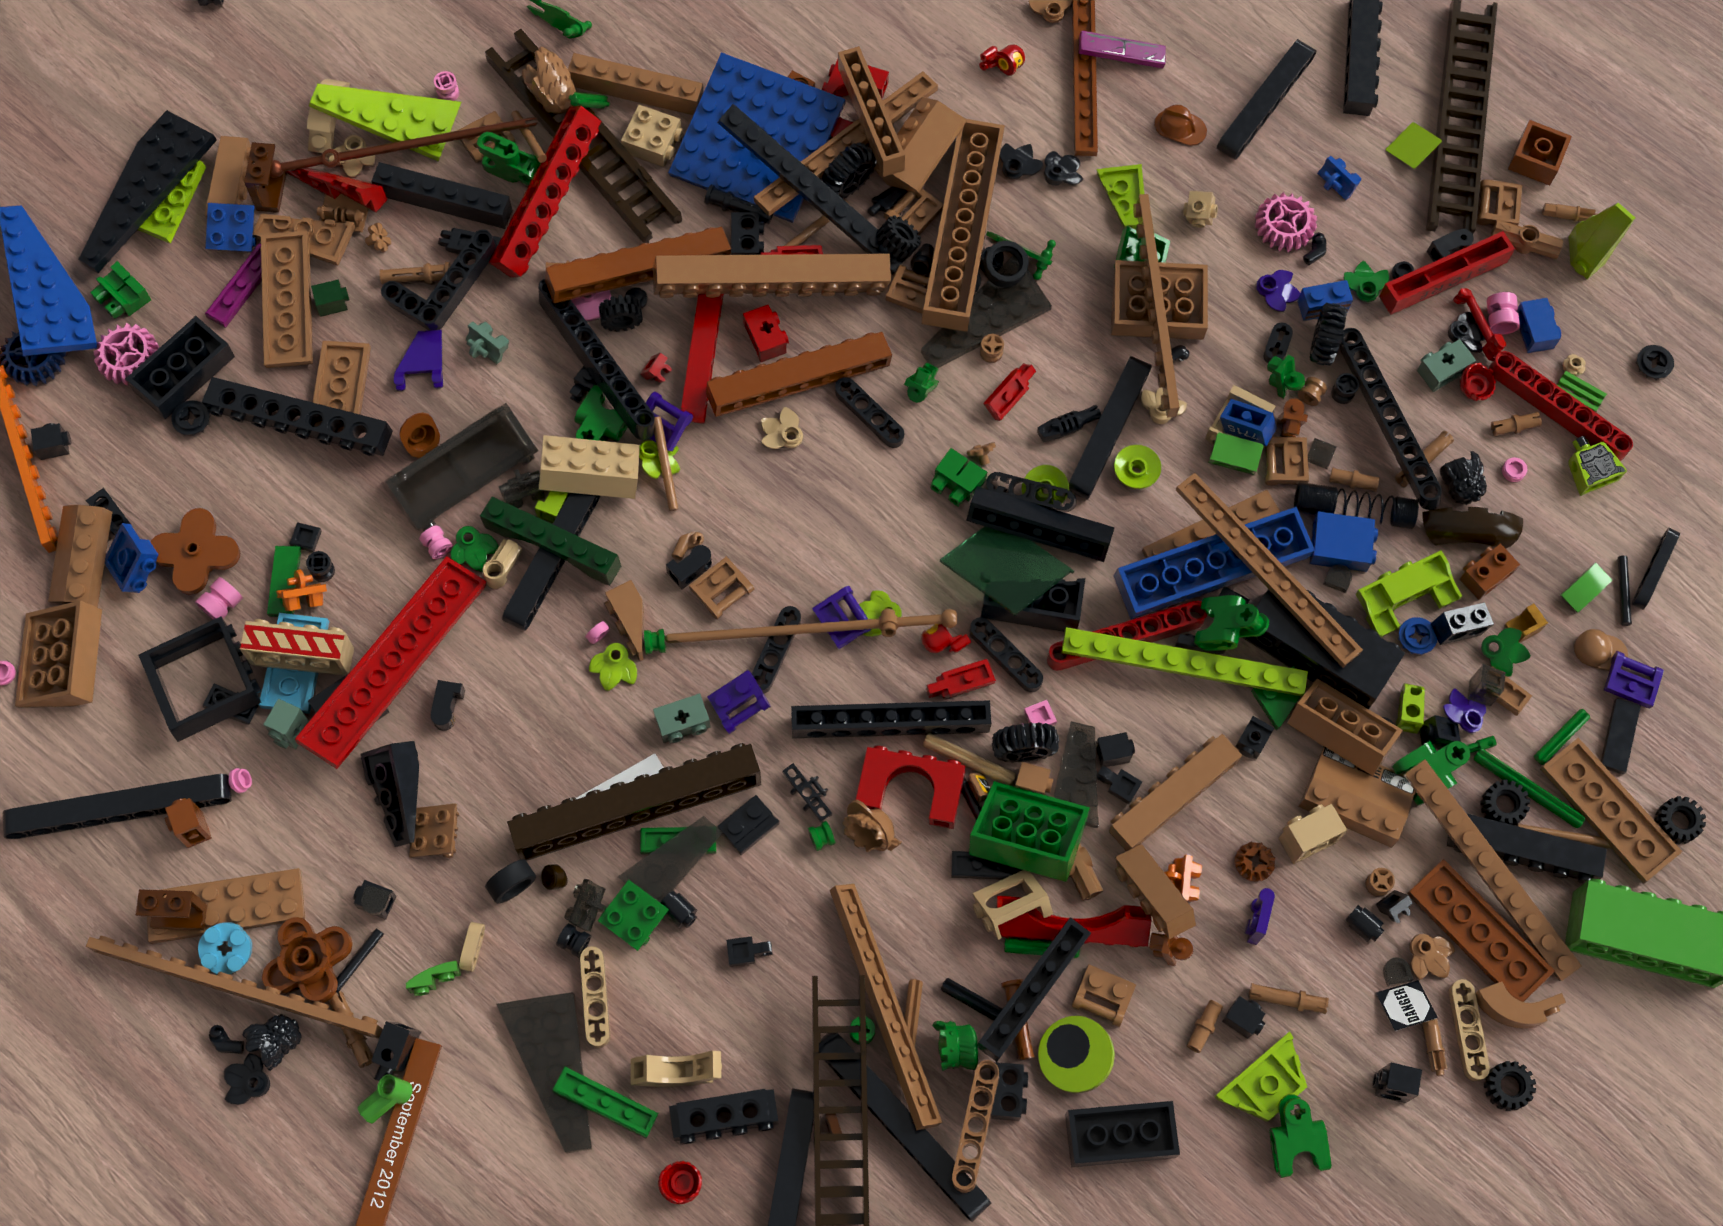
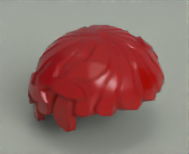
(1477, 382)
(680, 1182)

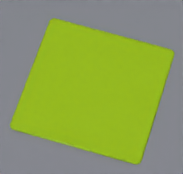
(1413, 145)

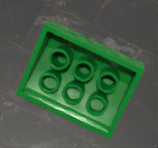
(1028, 831)

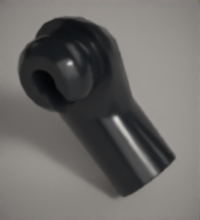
(223, 1043)

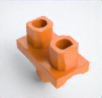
(313, 592)
(1181, 874)

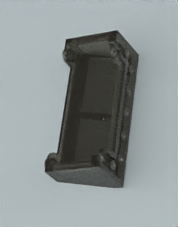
(460, 466)

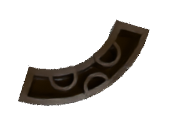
(1472, 526)

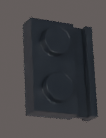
(748, 824)

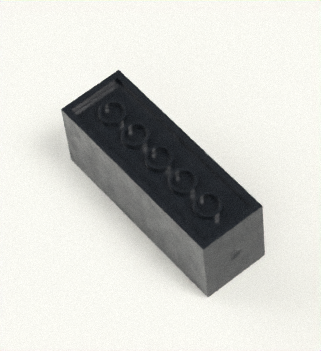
(1295, 646)

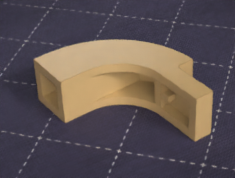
(321, 125)
(676, 1071)

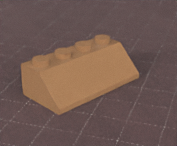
(924, 141)
(80, 554)
(1344, 726)

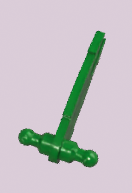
(560, 19)
(1044, 258)

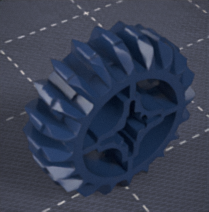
(39, 366)

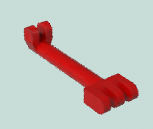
(1495, 342)

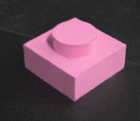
(1040, 713)

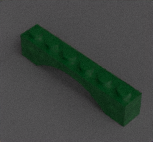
(520, 525)

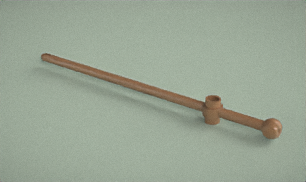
(887, 623)

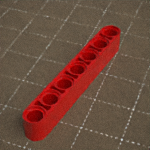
(701, 356)
(1555, 395)
(1137, 628)

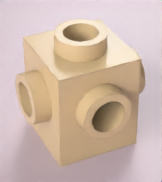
(1200, 208)

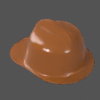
(1180, 125)
(419, 434)

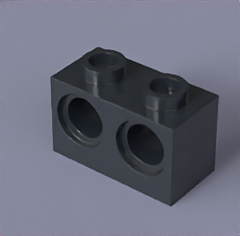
(746, 238)
(1462, 623)
(1397, 1082)
(1012, 1092)

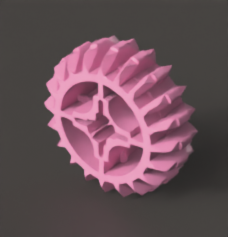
(1288, 214)
(123, 346)

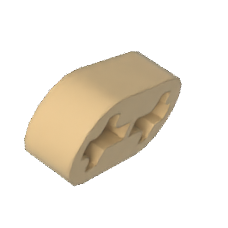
(472, 946)

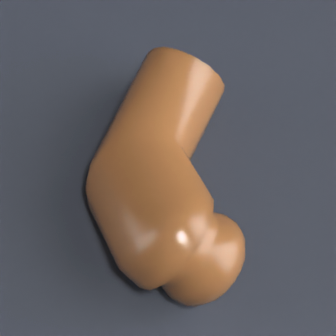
(687, 542)

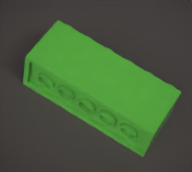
(1647, 932)

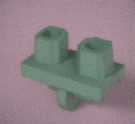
(484, 344)

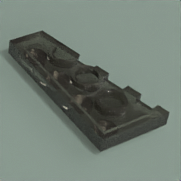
(1078, 771)
(671, 862)

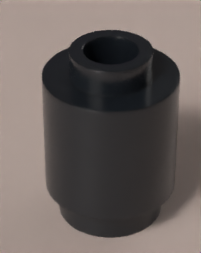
(680, 909)
(1365, 923)

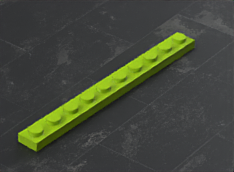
(1184, 662)

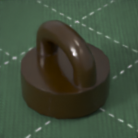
(554, 877)

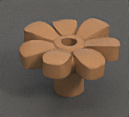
(378, 237)
(981, 452)

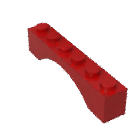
(1121, 927)

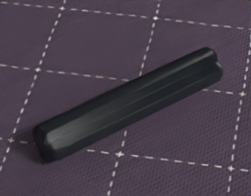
(970, 999)

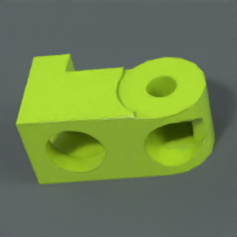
(551, 507)
(1411, 708)

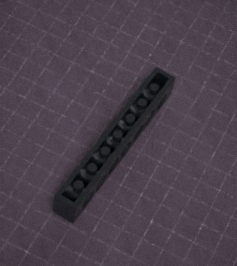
(221, 392)
(891, 719)

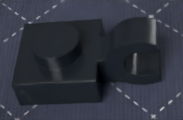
(583, 383)
(1122, 785)
(743, 951)

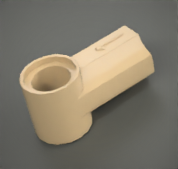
(501, 562)

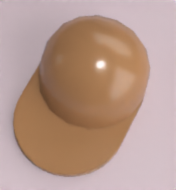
(1597, 648)

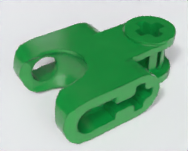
(509, 162)
(596, 421)
(1231, 621)
(1440, 761)
(1297, 1135)

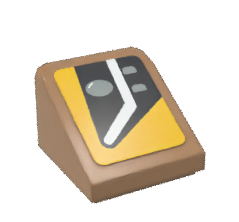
(979, 786)

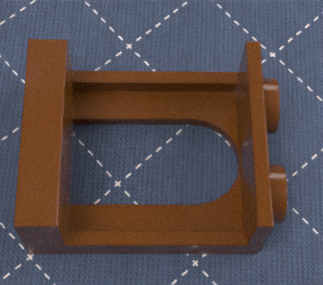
(270, 189)
(176, 912)

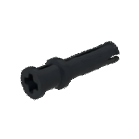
(730, 202)

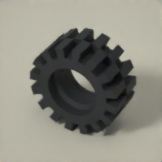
(899, 237)
(620, 313)
(1514, 793)
(1689, 810)
(1523, 1078)

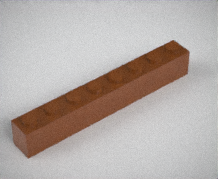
(628, 265)
(798, 373)

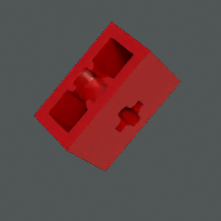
(756, 324)

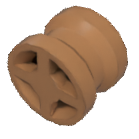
(992, 342)
(1312, 391)
(1384, 878)

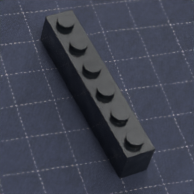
(1362, 57)
(443, 195)
(1040, 524)
(1541, 850)
(1033, 989)

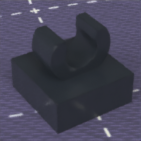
(1394, 904)

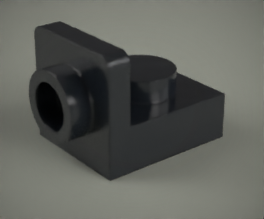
(1439, 730)

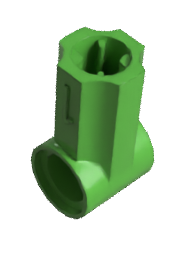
(388, 1093)

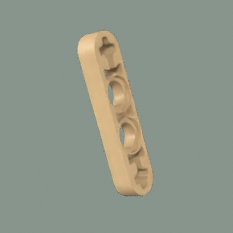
(598, 996)
(1473, 1029)

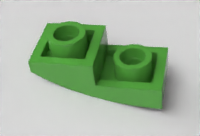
(1586, 587)
(425, 980)

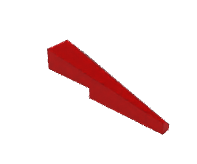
(364, 193)

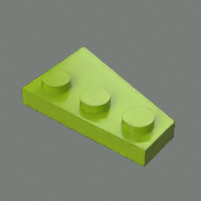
(1123, 188)

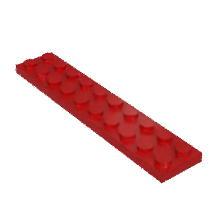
(390, 663)

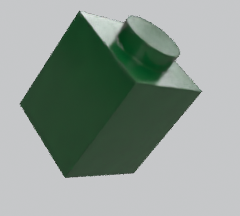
(330, 297)

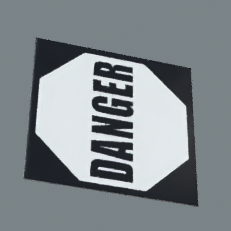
(1406, 1005)

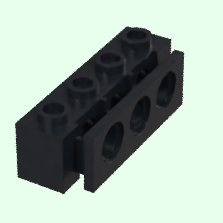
(710, 1108)

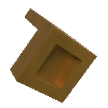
(1529, 622)

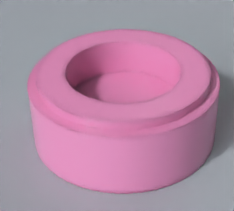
(1514, 469)
(597, 632)

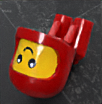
(1006, 59)
(938, 639)

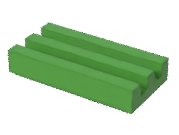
(1582, 389)

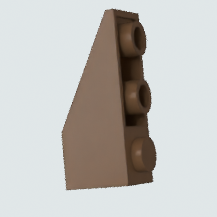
(629, 610)

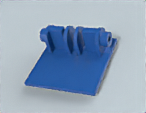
(230, 227)

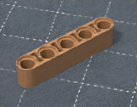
(980, 1113)

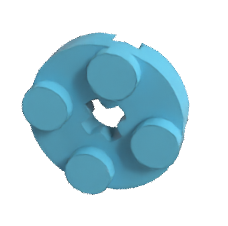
(234, 960)

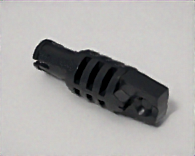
(1067, 423)

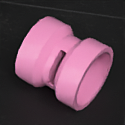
(446, 86)
(435, 541)

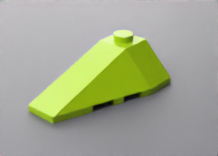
(1597, 238)

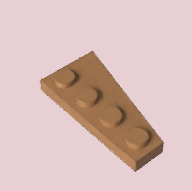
(326, 238)

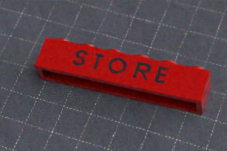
(1446, 272)

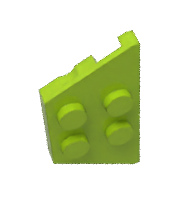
(1266, 1081)

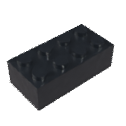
(180, 367)
(1122, 1134)

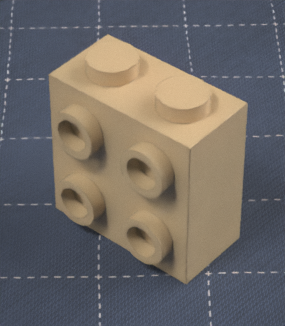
(652, 135)

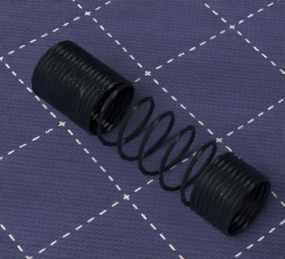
(1314, 498)

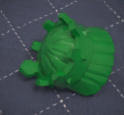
(957, 1045)

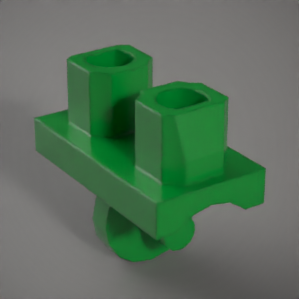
(1284, 375)
(921, 382)

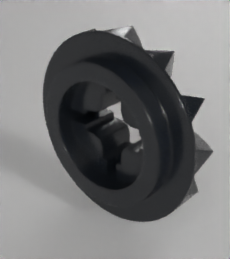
(1664, 365)
(182, 413)

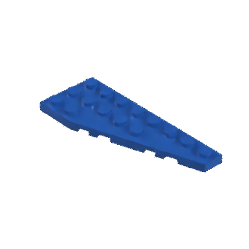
(46, 301)

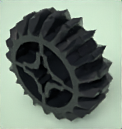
(850, 169)
(1328, 334)
(1025, 742)

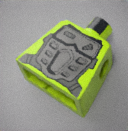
(1594, 466)

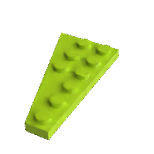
(389, 114)

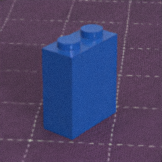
(1343, 541)

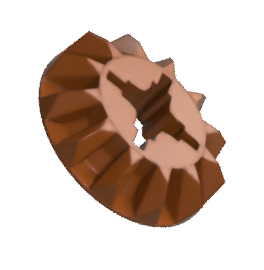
(1244, 865)

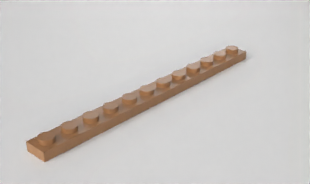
(245, 989)

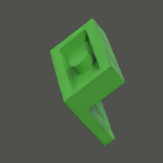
(1236, 453)

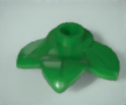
(1366, 279)
(475, 551)
(1509, 650)

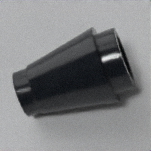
(922, 260)

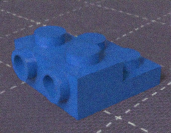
(130, 559)

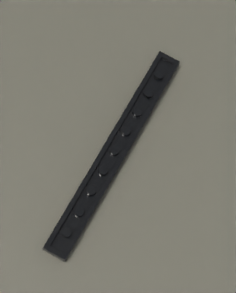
(805, 183)

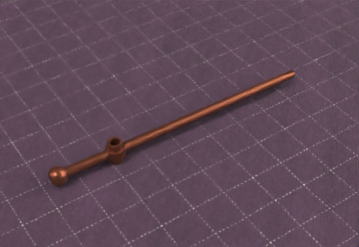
(278, 168)

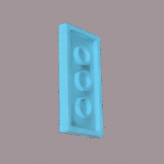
(291, 685)

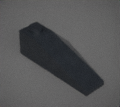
(395, 776)

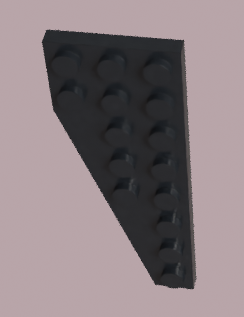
(149, 176)

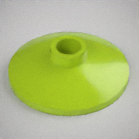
(1137, 457)
(1048, 475)

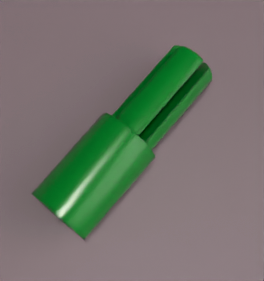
(1484, 743)

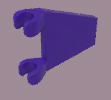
(422, 357)

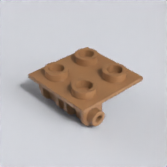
(343, 210)
(435, 831)

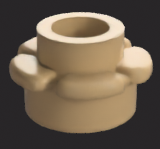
(1575, 370)

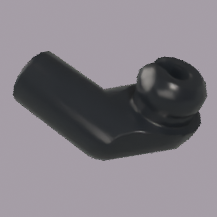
(1319, 249)
(1179, 352)

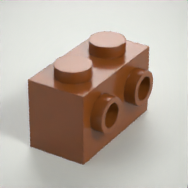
(1489, 571)
(187, 822)

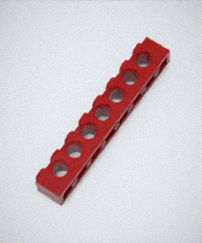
(535, 197)

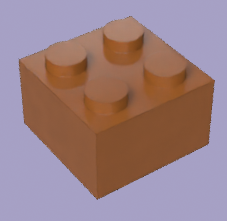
(1539, 152)

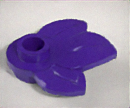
(1281, 289)
(1465, 712)

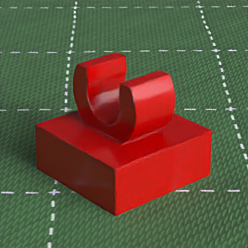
(654, 366)

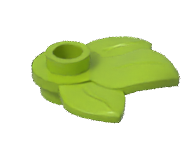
(651, 461)
(873, 608)
(613, 670)

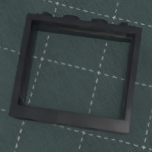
(184, 645)

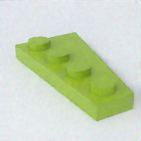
(169, 214)

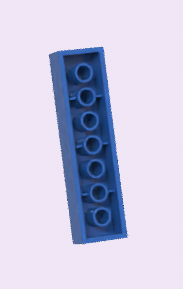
(1207, 565)

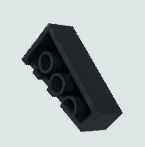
(1053, 610)

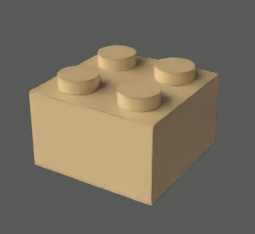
(1312, 833)

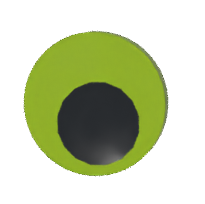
(1076, 1054)

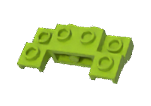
(1406, 585)

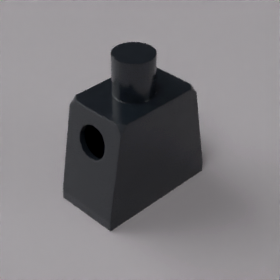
(396, 1039)

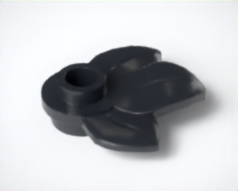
(1019, 159)
(1062, 169)
(1467, 331)
(242, 1079)

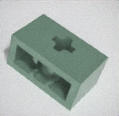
(1445, 364)
(693, 712)
(285, 724)

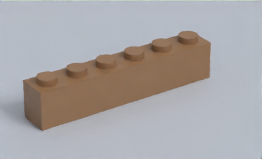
(635, 84)
(871, 111)
(1175, 793)

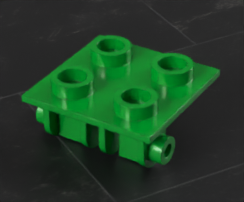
(633, 915)

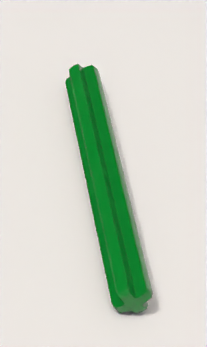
(1534, 791)

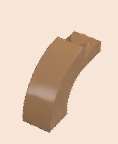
(1514, 1013)

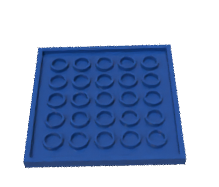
(786, 109)

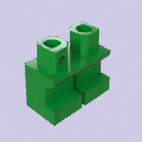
(123, 289)
(959, 476)

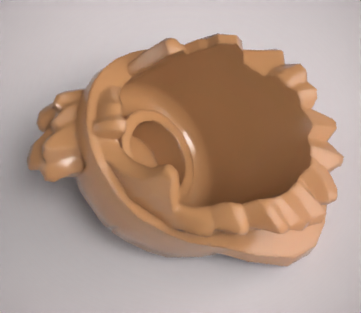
(869, 828)

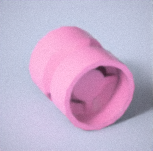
(1503, 313)
(220, 598)

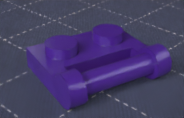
(671, 432)
(831, 612)
(1630, 685)
(735, 695)
(1261, 908)

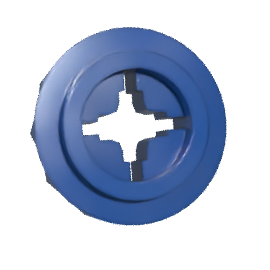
(1422, 627)

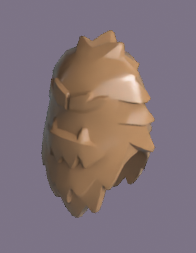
(550, 82)

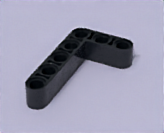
(445, 287)

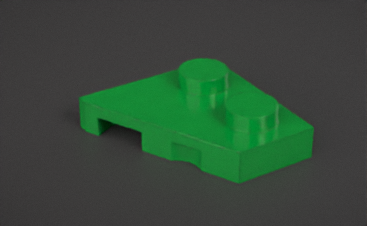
(1275, 705)

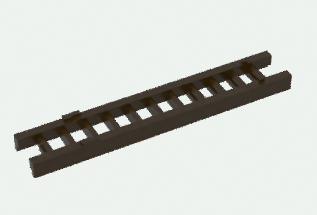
(1478, 115)
(595, 175)

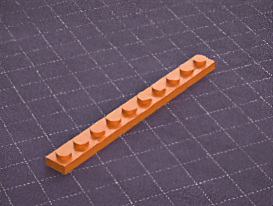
(28, 472)

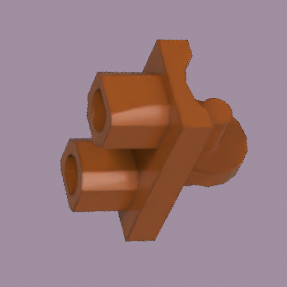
(1292, 418)
(1169, 948)

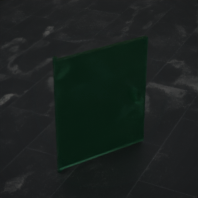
(1006, 567)

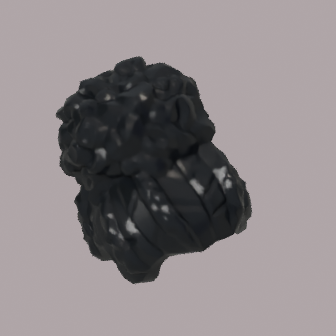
(1465, 479)
(273, 1039)

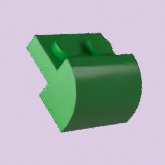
(1129, 246)

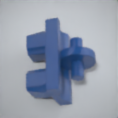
(1338, 177)

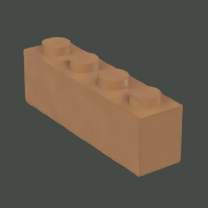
(230, 171)
(1155, 891)

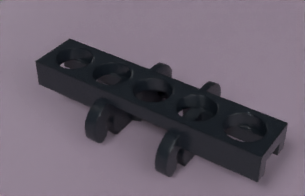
(805, 784)

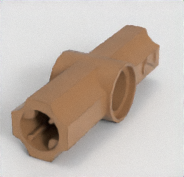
(1538, 242)
(1084, 876)

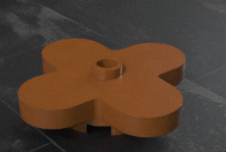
(195, 551)
(307, 959)

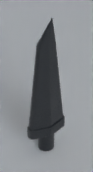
(886, 200)

